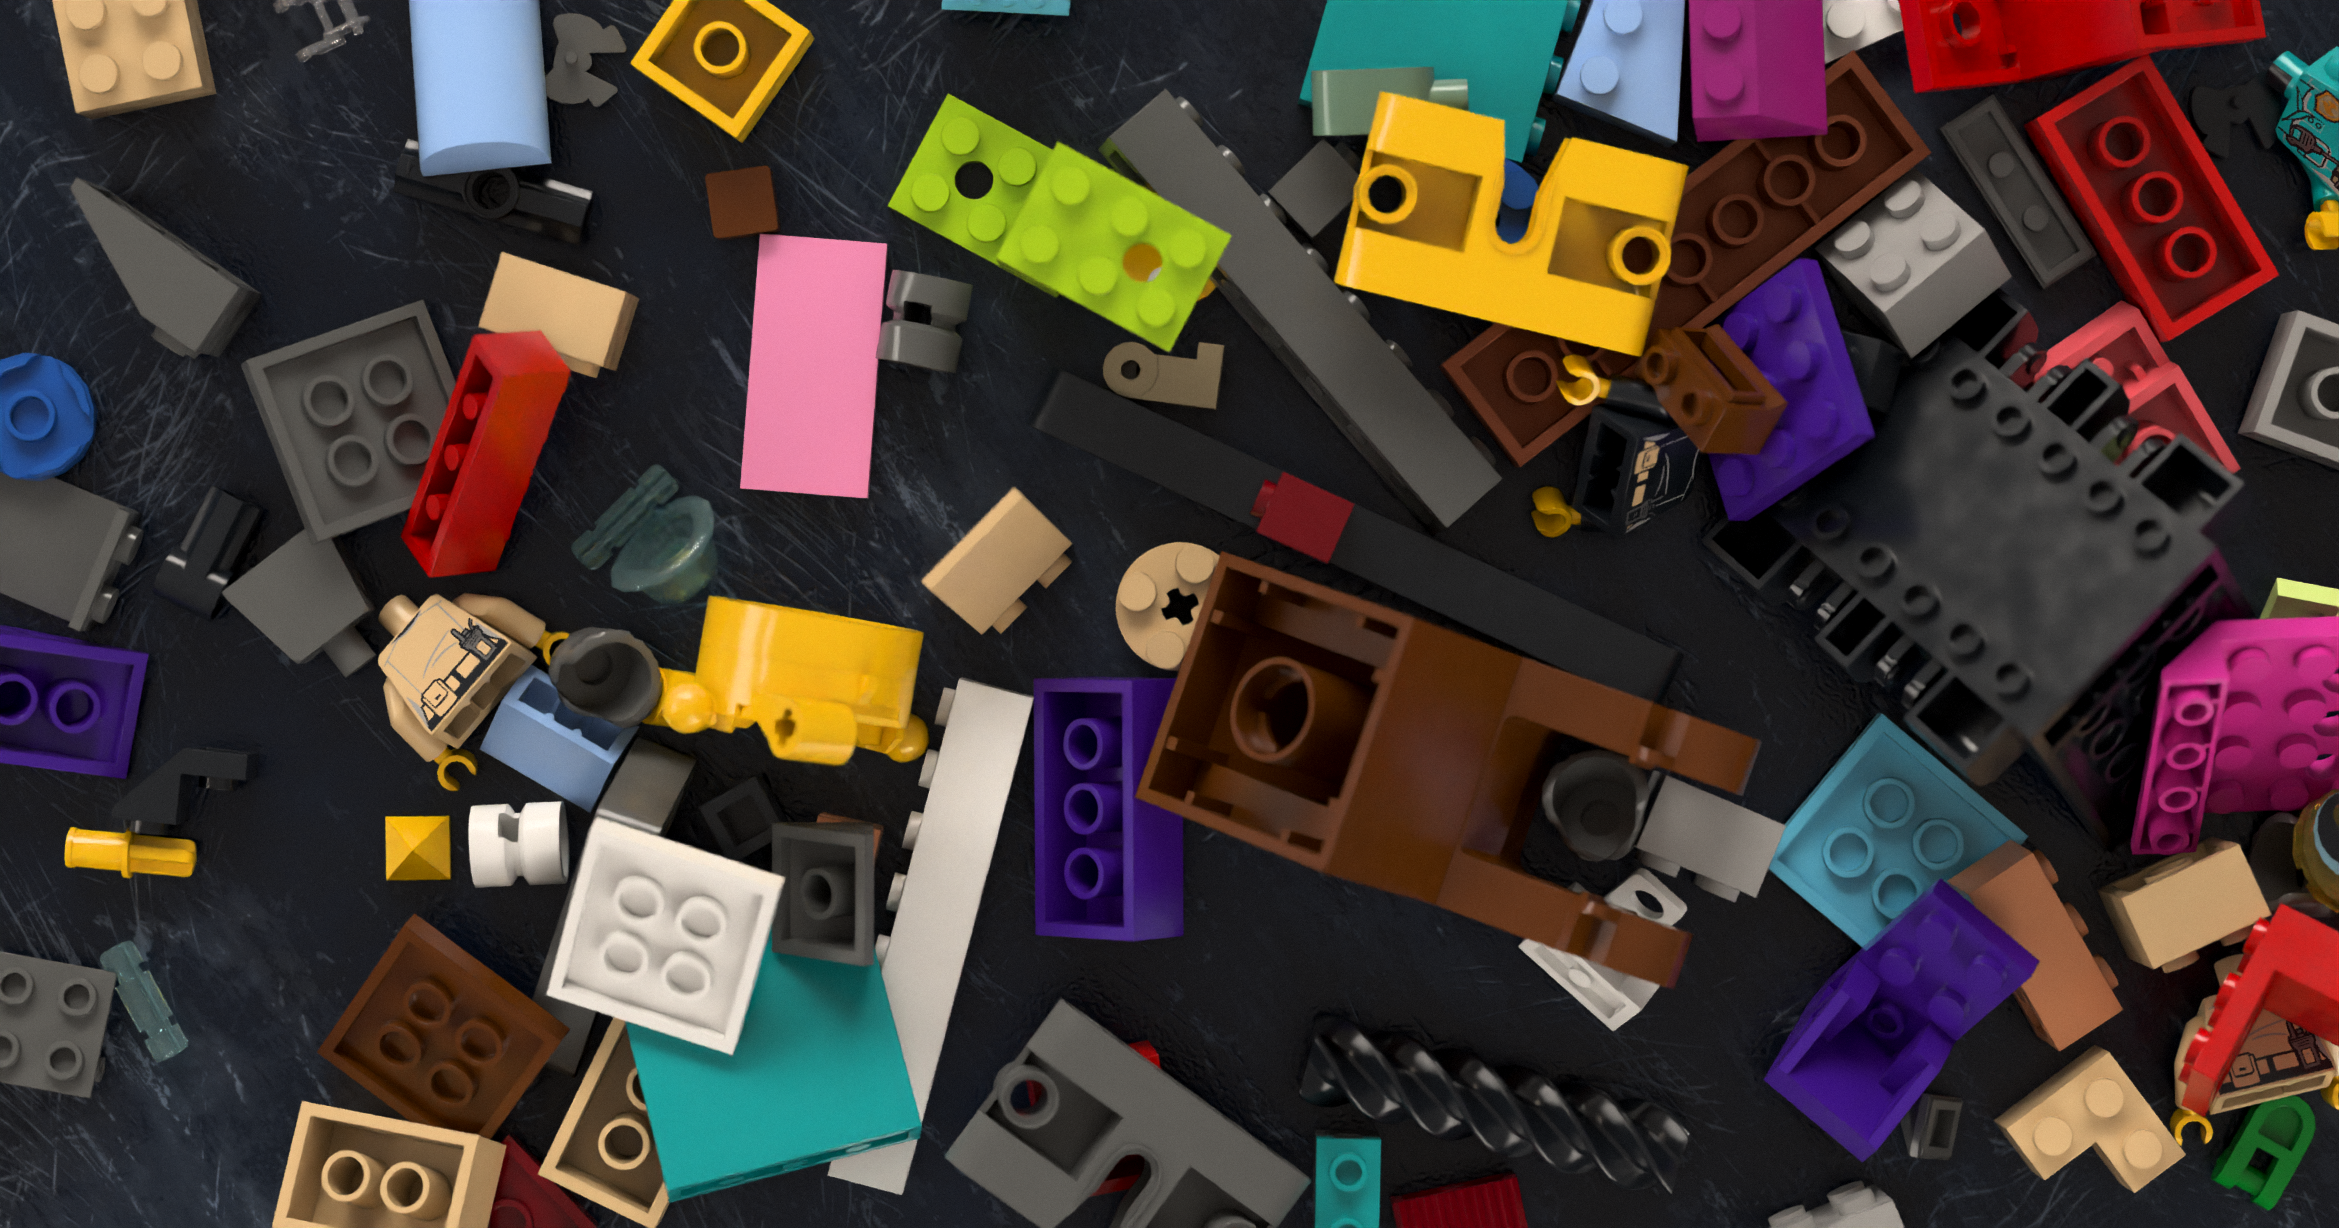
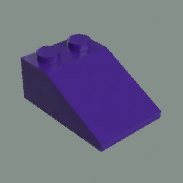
(68, 702)

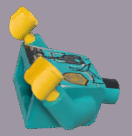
(2312, 133)

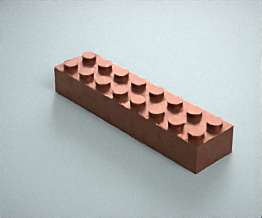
(1733, 229)

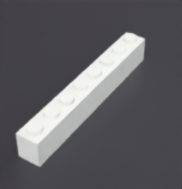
(942, 891)

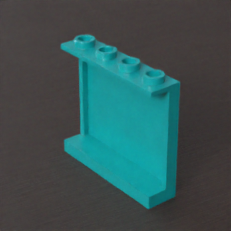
(1493, 44)
(804, 1087)

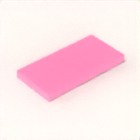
(814, 366)

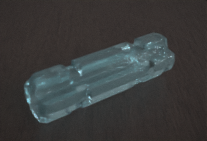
(624, 517)
(144, 1001)

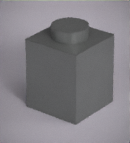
(1318, 187)

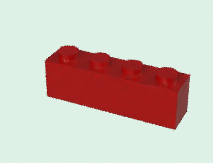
(485, 453)

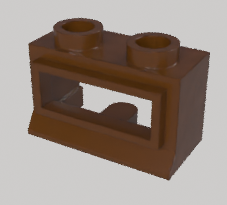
(1714, 410)

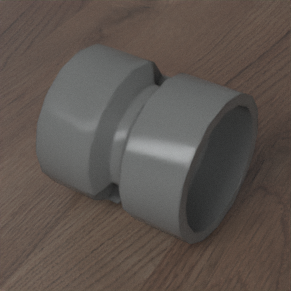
(918, 344)

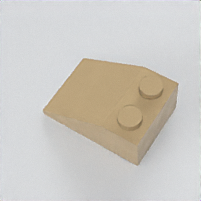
(1000, 563)

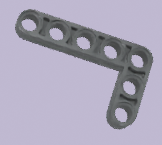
(641, 797)

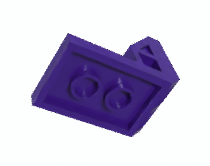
(1894, 1015)

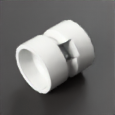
(519, 844)

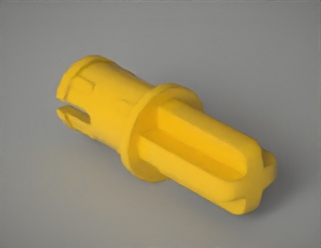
(130, 853)

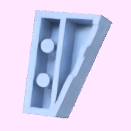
(1627, 67)

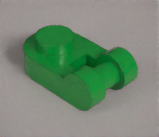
(2281, 1129)

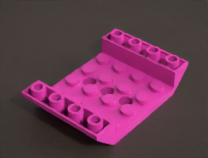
(2240, 728)

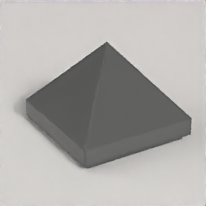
(1931, 1126)

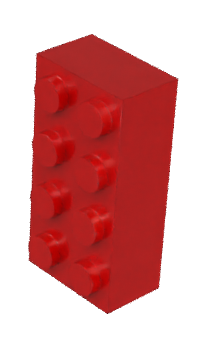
(2151, 199)

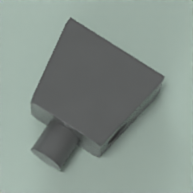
(308, 602)

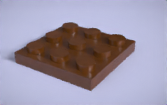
(442, 1035)

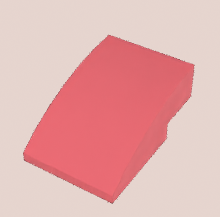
(2157, 388)

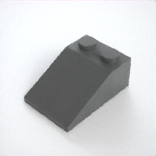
(169, 281)

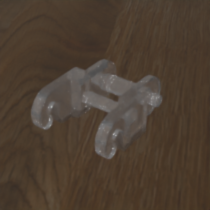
(332, 36)

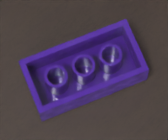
(1101, 854)

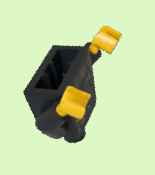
(1631, 461)

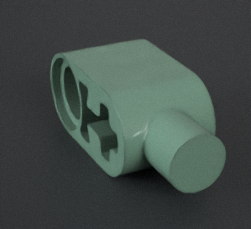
(1347, 99)

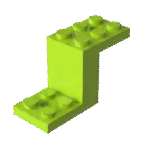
(1060, 222)

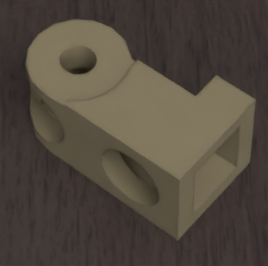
(1148, 377)

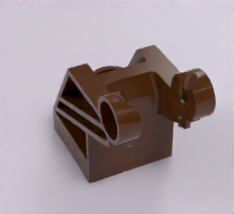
(1407, 757)

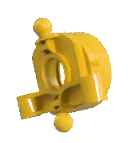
(804, 677)

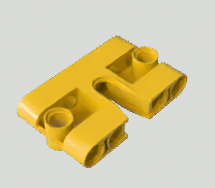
(1444, 242)

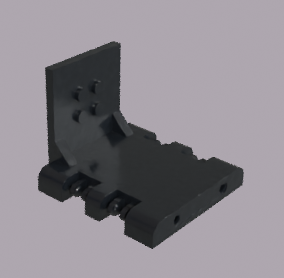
(2009, 560)

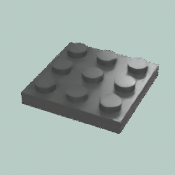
(354, 416)

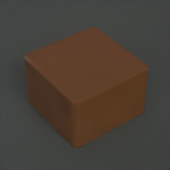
(743, 203)

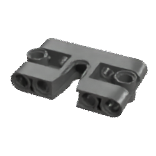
(1112, 1103)

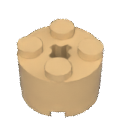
(1145, 593)

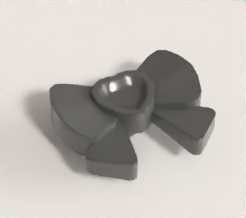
(568, 80)

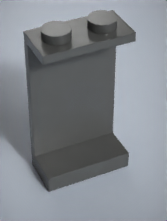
(64, 548)

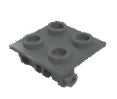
(53, 1024)

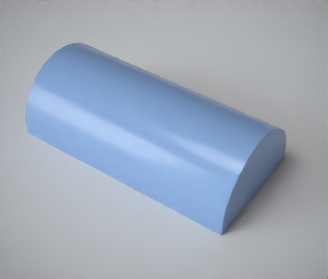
(479, 85)

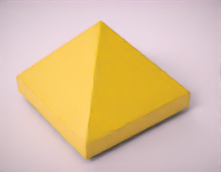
(418, 847)

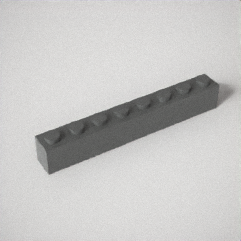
(1307, 319)

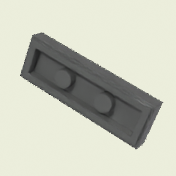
(2016, 192)

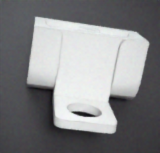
(1604, 991)

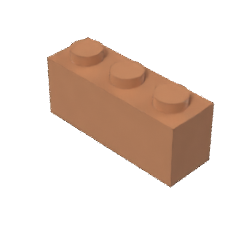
(2069, 986)

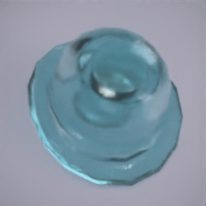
(670, 553)

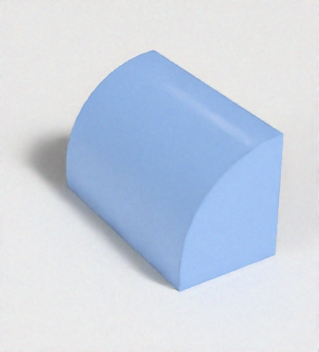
(553, 744)

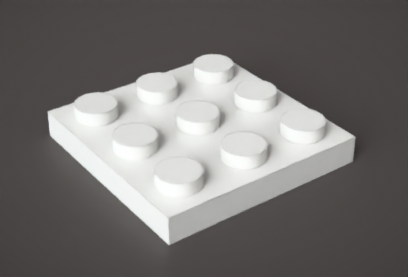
(665, 935)

